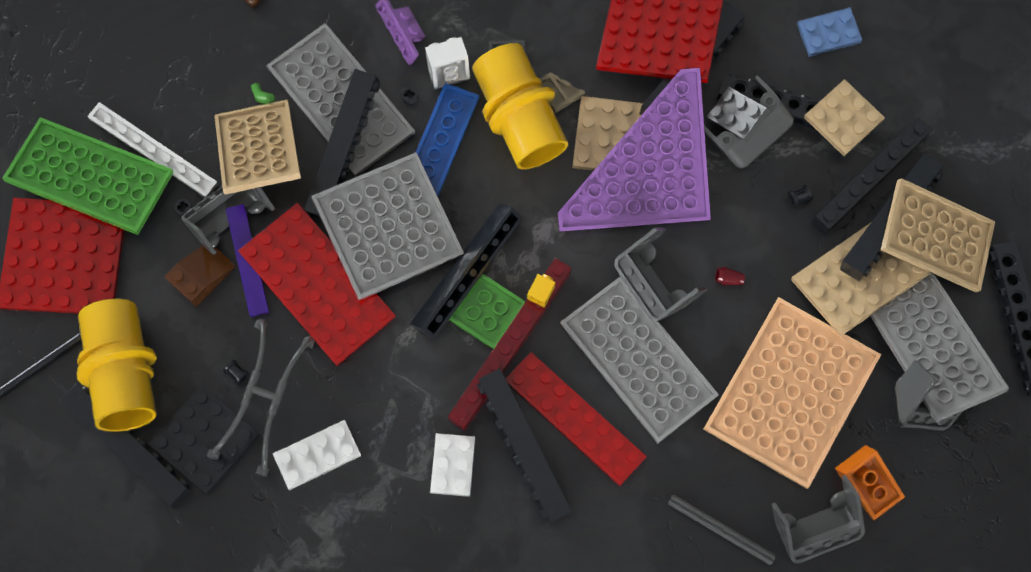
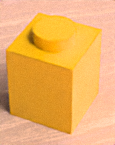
(541, 290)

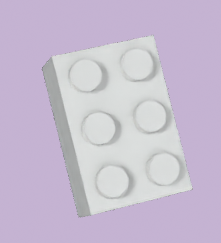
(447, 62)

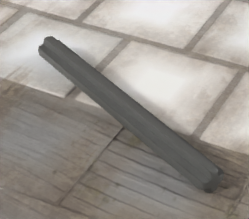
(722, 529)

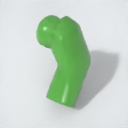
(261, 97)

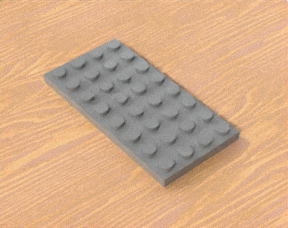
(317, 79)
(930, 329)
(639, 360)

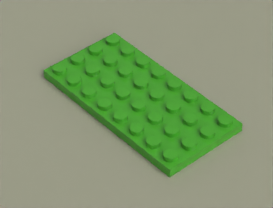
(88, 175)

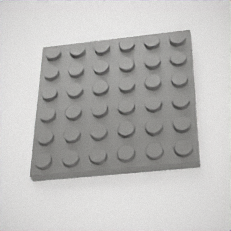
(387, 226)

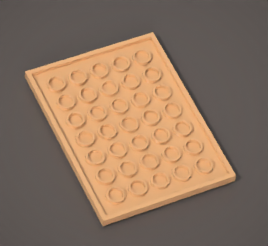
(792, 392)

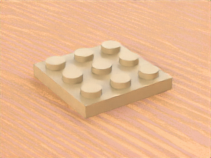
(844, 117)

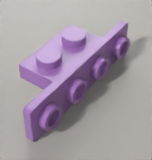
(402, 28)

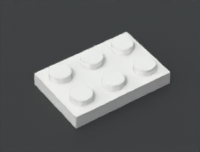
(452, 465)

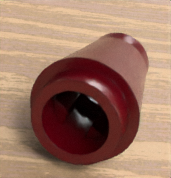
(727, 276)

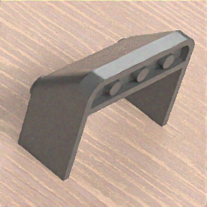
(773, 127)
(210, 216)
(645, 284)
(910, 393)
(823, 530)

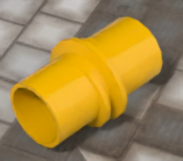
(519, 106)
(116, 365)

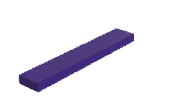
(251, 281)

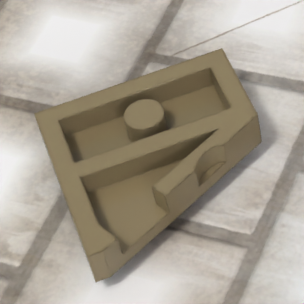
(564, 92)

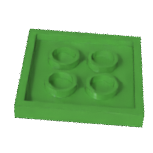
(487, 311)

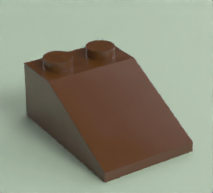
(199, 274)

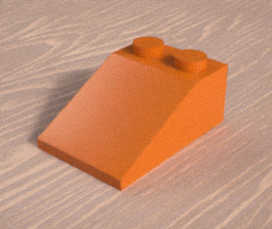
(871, 480)

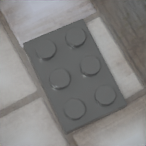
(738, 114)

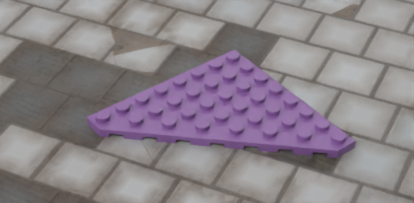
(653, 170)

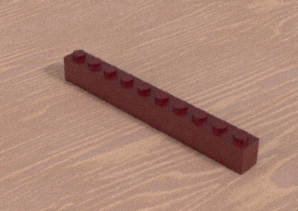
(507, 348)

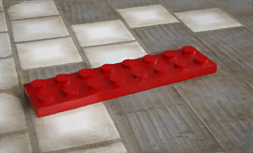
(575, 419)

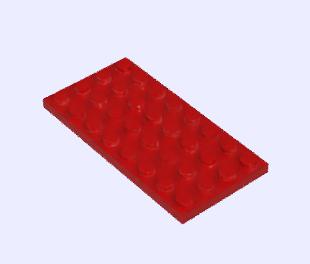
(312, 284)

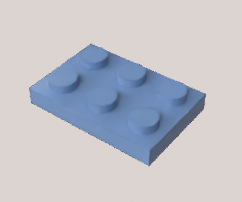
(829, 32)

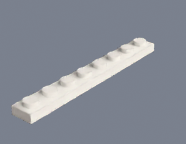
(152, 149)

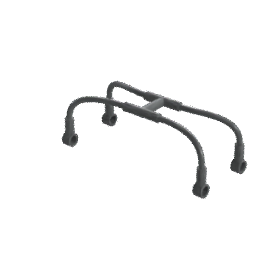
(274, 396)

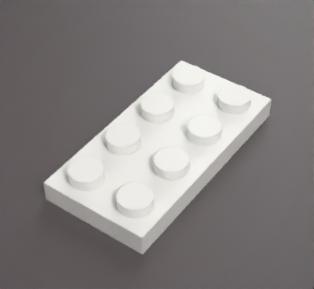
(316, 454)

